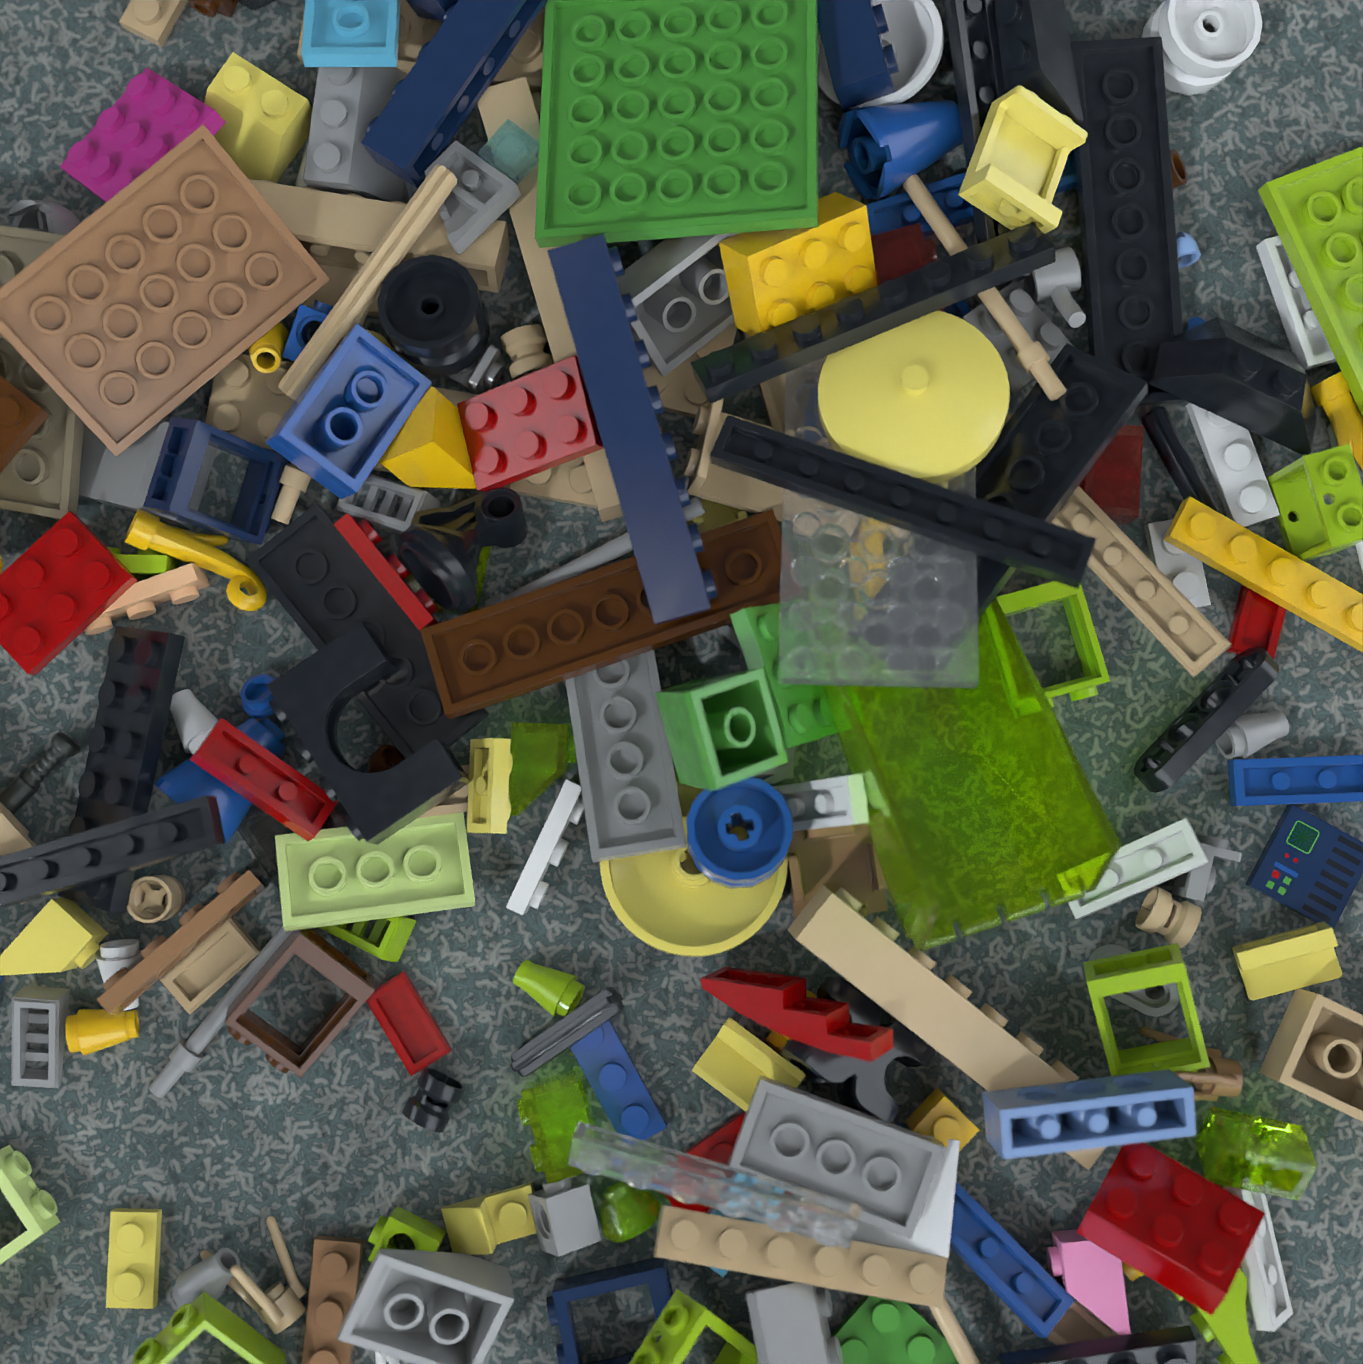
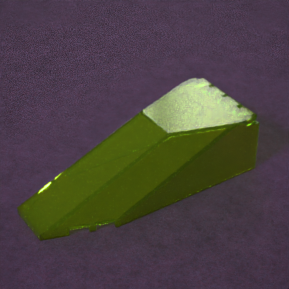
(973, 794)

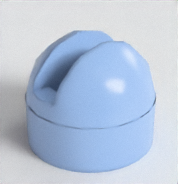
(1186, 249)

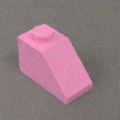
(1090, 1277)

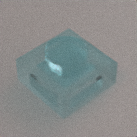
(511, 151)

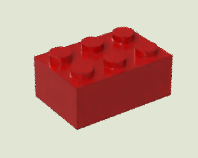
(1171, 1225)

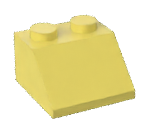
(262, 119)

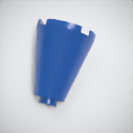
(896, 142)
(191, 781)

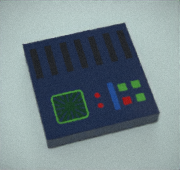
(1308, 866)

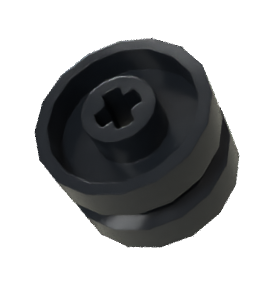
(434, 315)

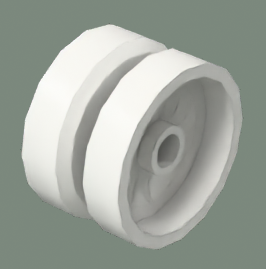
(1203, 40)

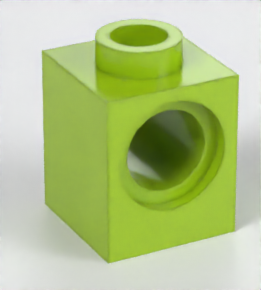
(424, 1234)

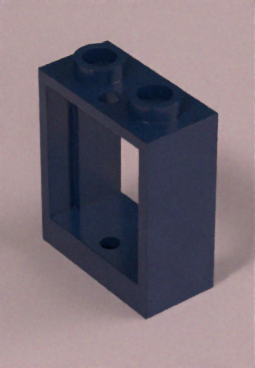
(179, 468)
(648, 1271)

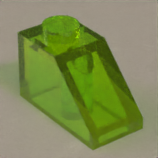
(539, 761)

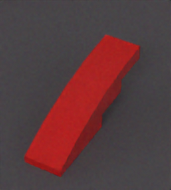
(783, 1007)

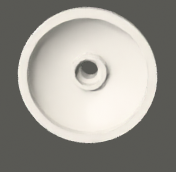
(917, 44)

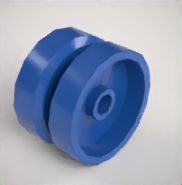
(747, 805)

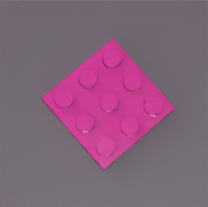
(136, 134)

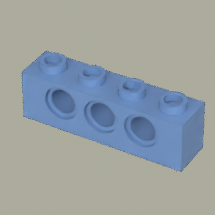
(1089, 1114)

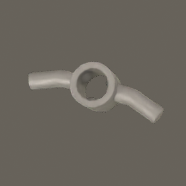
(1057, 282)

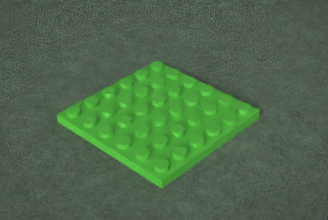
(677, 119)

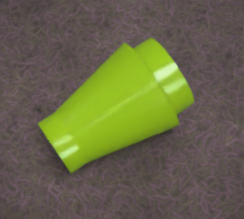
(550, 988)

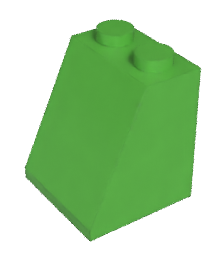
(721, 728)

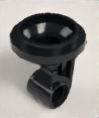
(446, 543)

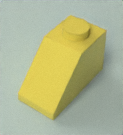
(54, 941)

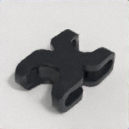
(859, 1081)

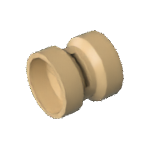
(526, 350)
(147, 903)
(1168, 917)

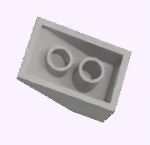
(126, 478)
(429, 1307)

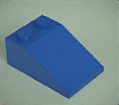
(349, 413)

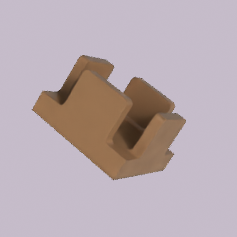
(836, 859)

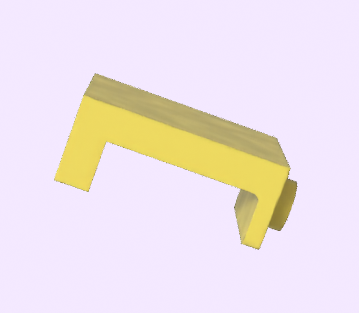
(1020, 160)

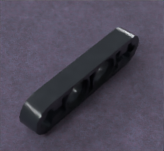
(1206, 719)

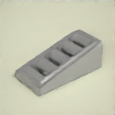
(413, 501)
(38, 998)

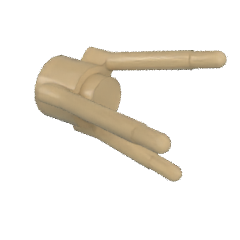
(278, 1304)

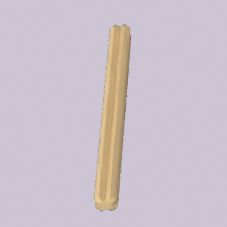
(369, 279)

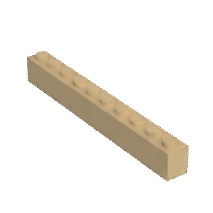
(515, 102)

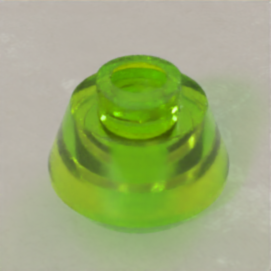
(627, 1212)

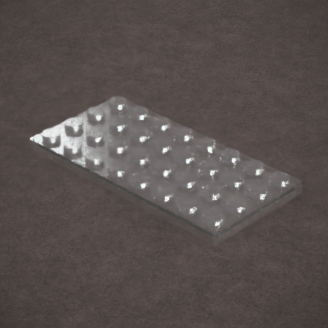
(866, 596)

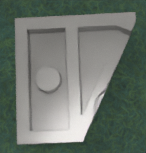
(477, 198)

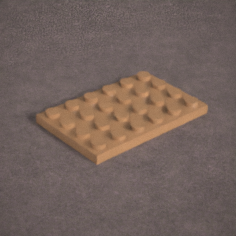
(157, 291)

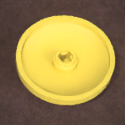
(916, 398)
(678, 907)

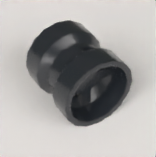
(433, 1100)

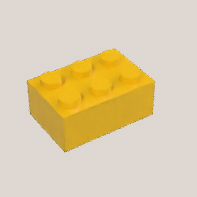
(799, 270)

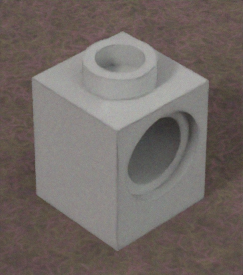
(564, 1216)

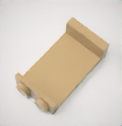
(721, 484)

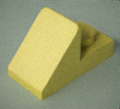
(488, 1220)

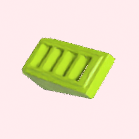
(393, 940)

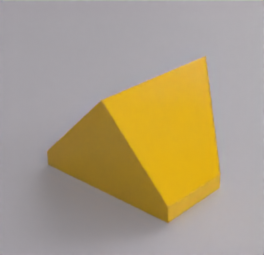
(431, 447)

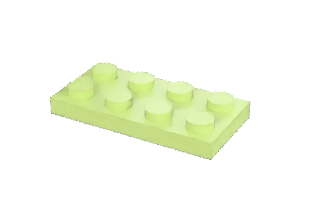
(354, 881)

